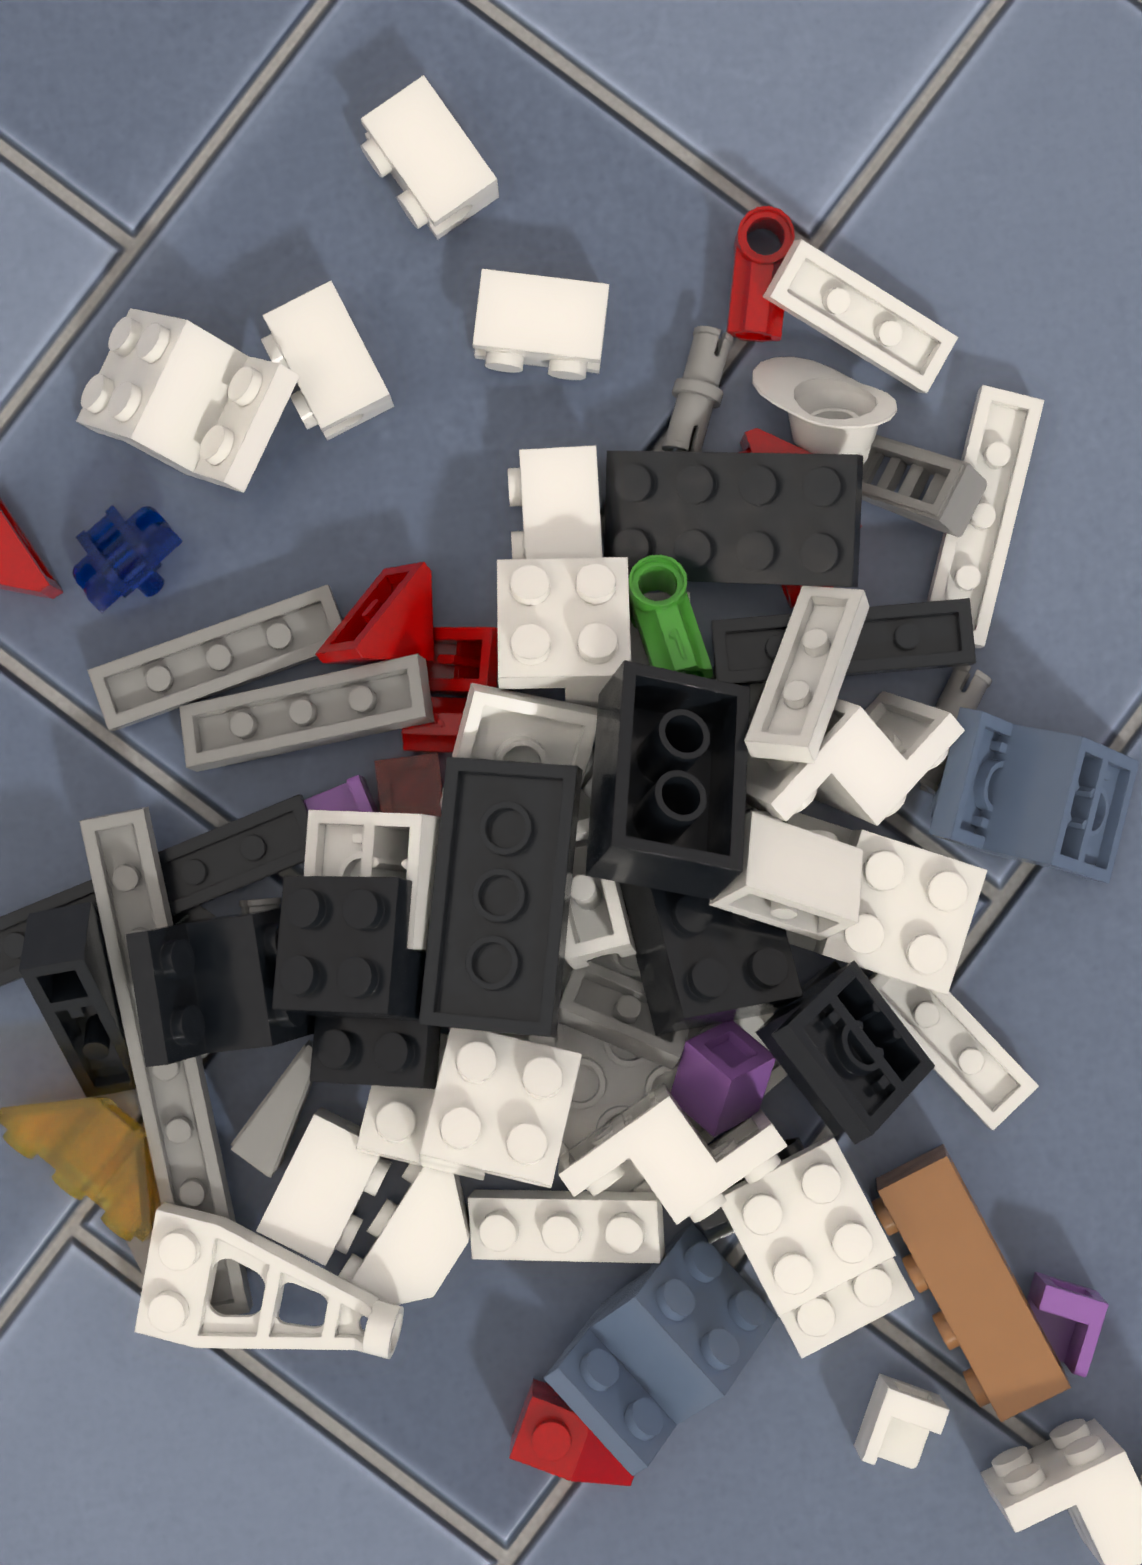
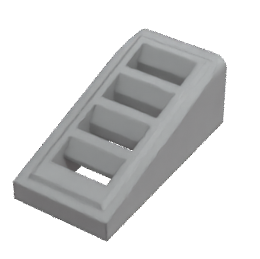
(949, 498)
(272, 1125)

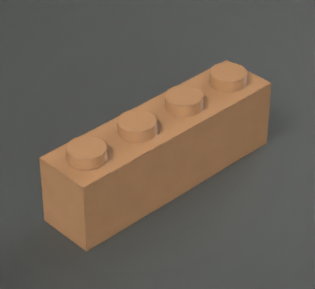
(971, 1284)

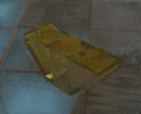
(95, 1154)

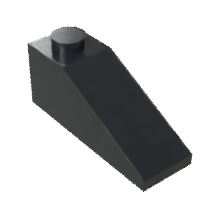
(75, 990)

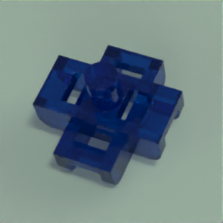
(124, 555)

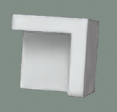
(899, 1422)

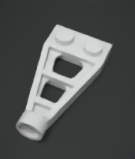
(182, 1278)

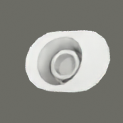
(824, 406)

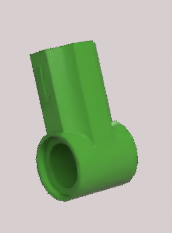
(669, 625)

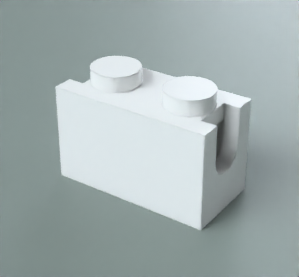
(428, 158)
(540, 323)
(334, 367)
(557, 503)
(795, 878)
(596, 913)
(322, 1190)

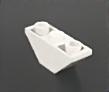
(414, 1239)

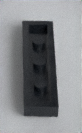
(890, 641)

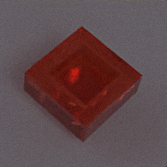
(410, 784)

